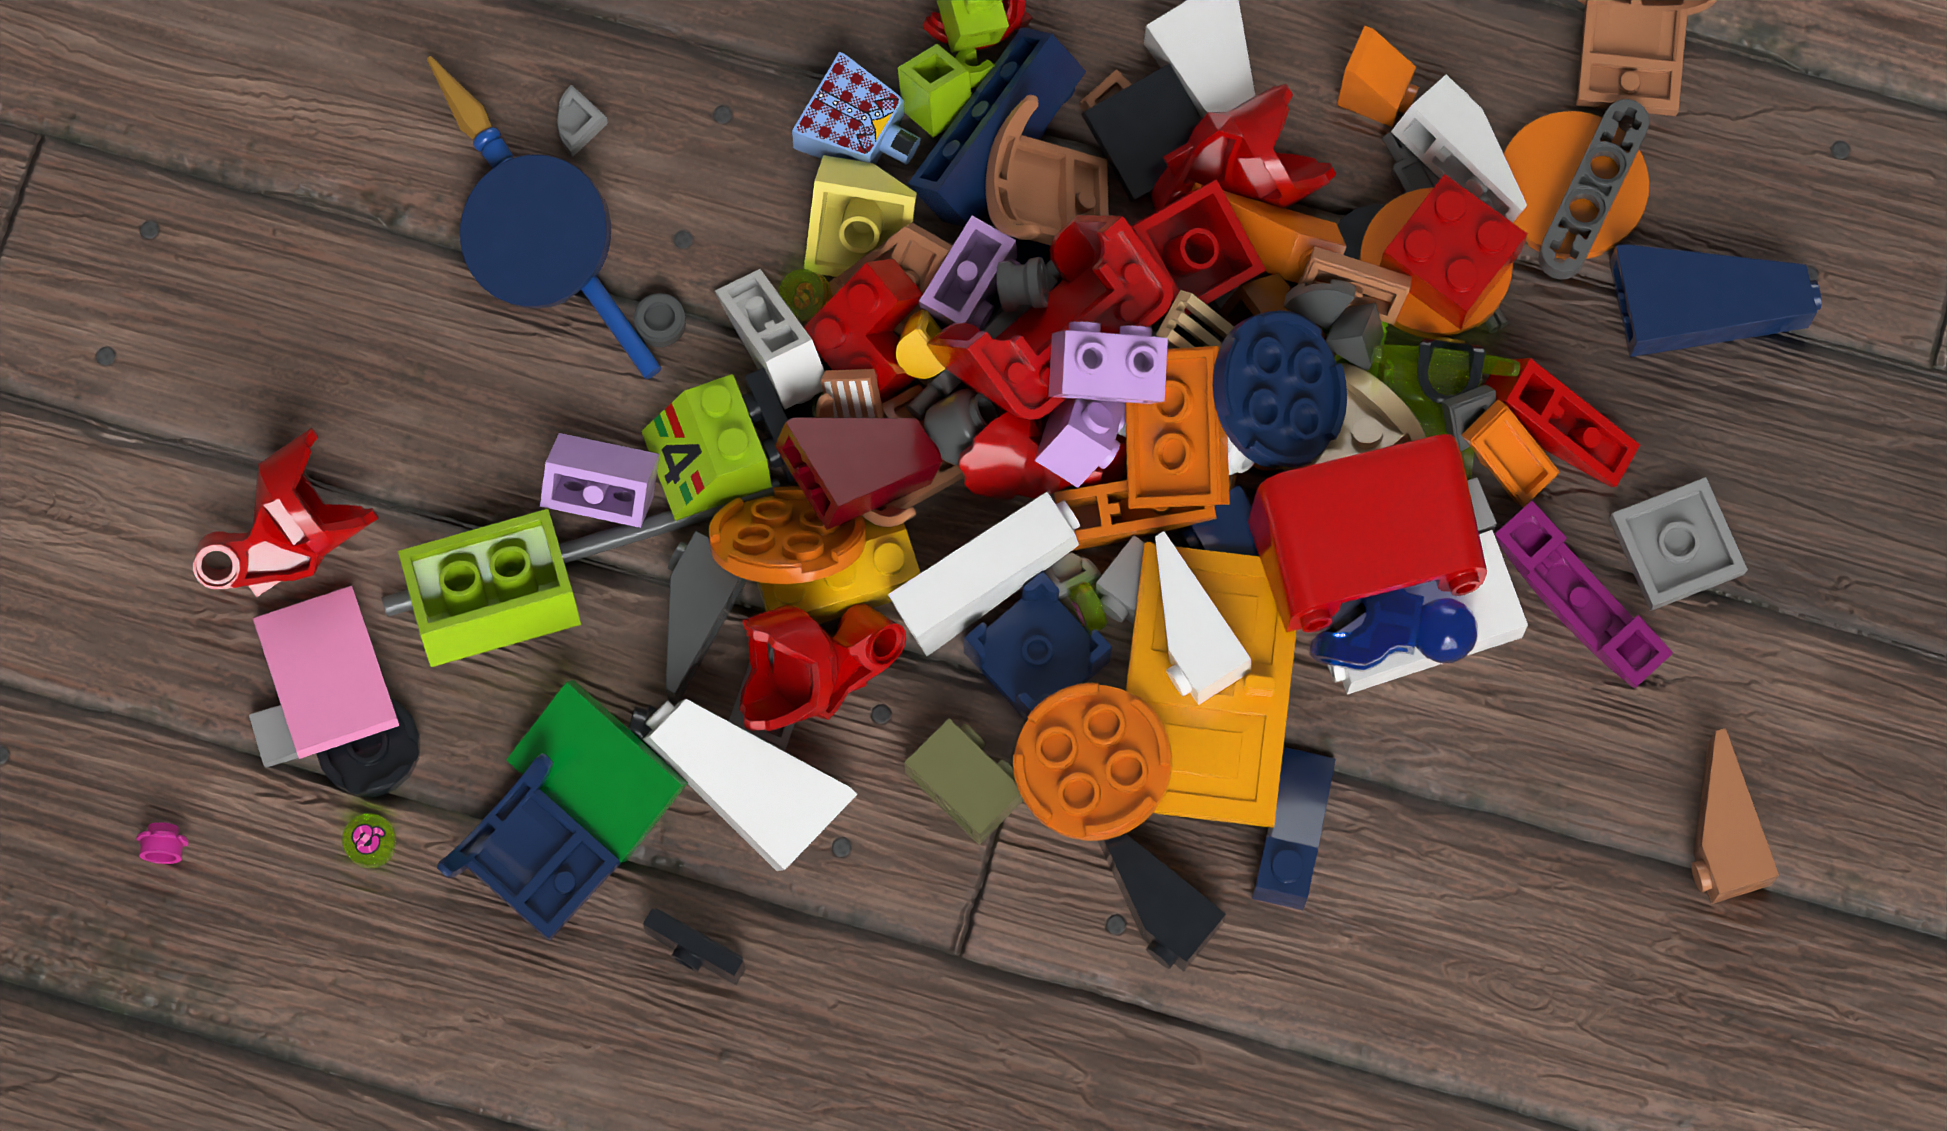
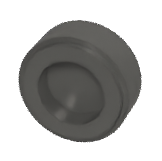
(659, 320)

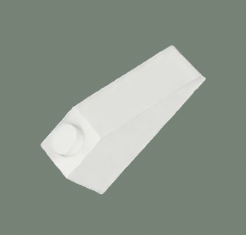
(1456, 140)
(773, 338)
(1199, 641)

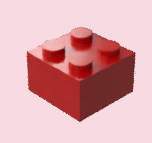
(1200, 244)
(1454, 250)

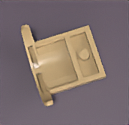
(1372, 418)

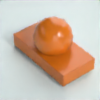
(1510, 453)

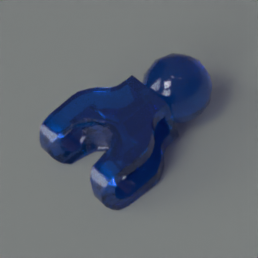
(1396, 624)

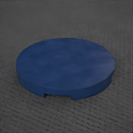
(535, 231)
(1279, 390)

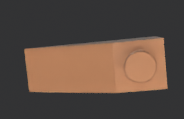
(1729, 838)

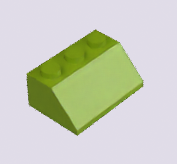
(489, 587)

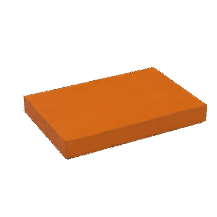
(1179, 444)

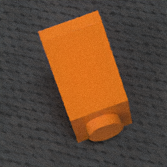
(1377, 80)

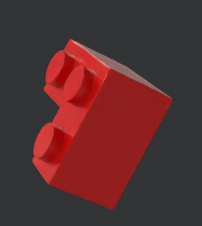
(858, 324)

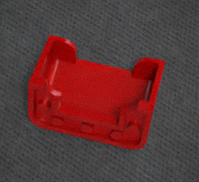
(1105, 282)
(1367, 529)

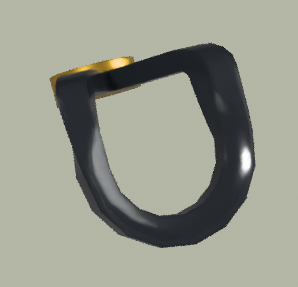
(1426, 348)

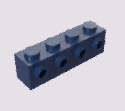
(955, 170)

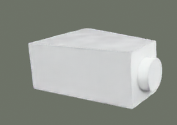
(1206, 52)

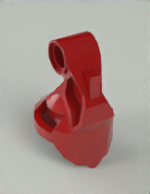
(1241, 156)
(1005, 466)
(288, 530)
(809, 666)

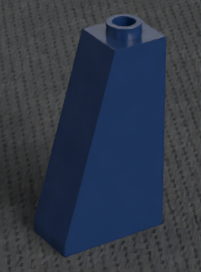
(1703, 298)

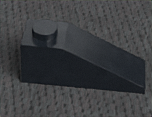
(1164, 906)

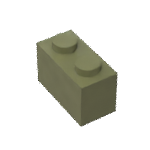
(964, 779)

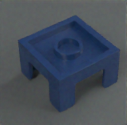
(1036, 648)

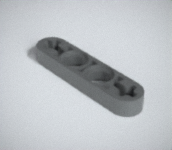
(1592, 188)

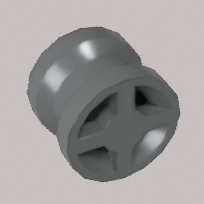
(1022, 284)

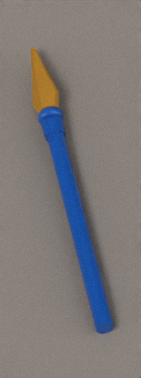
(487, 139)

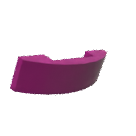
(1579, 597)

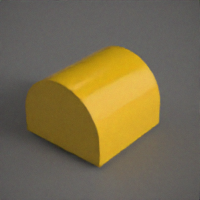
(912, 350)

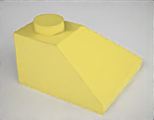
(853, 213)

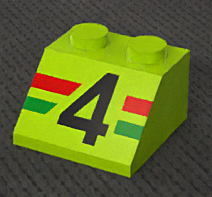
(707, 449)

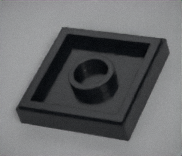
(1142, 127)

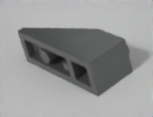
(698, 607)

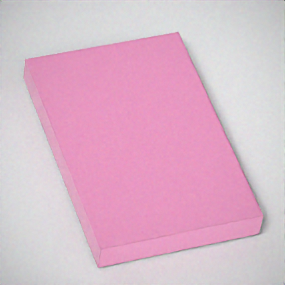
(325, 672)

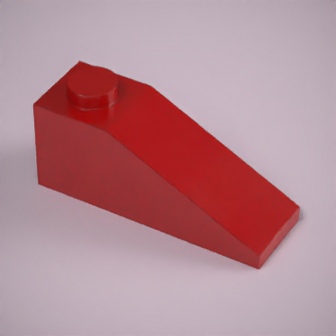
(1565, 422)

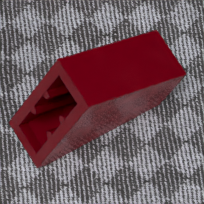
(857, 462)

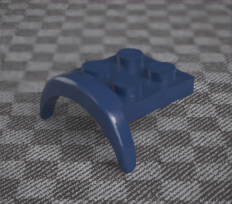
(534, 854)

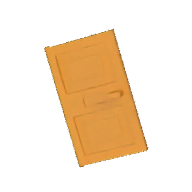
(1233, 742)

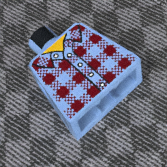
(854, 118)

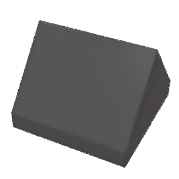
(1356, 334)

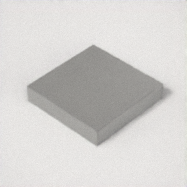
(1678, 544)

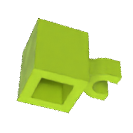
(972, 22)
(939, 86)

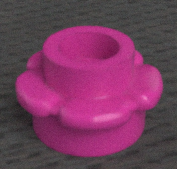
(161, 843)

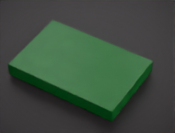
(599, 770)

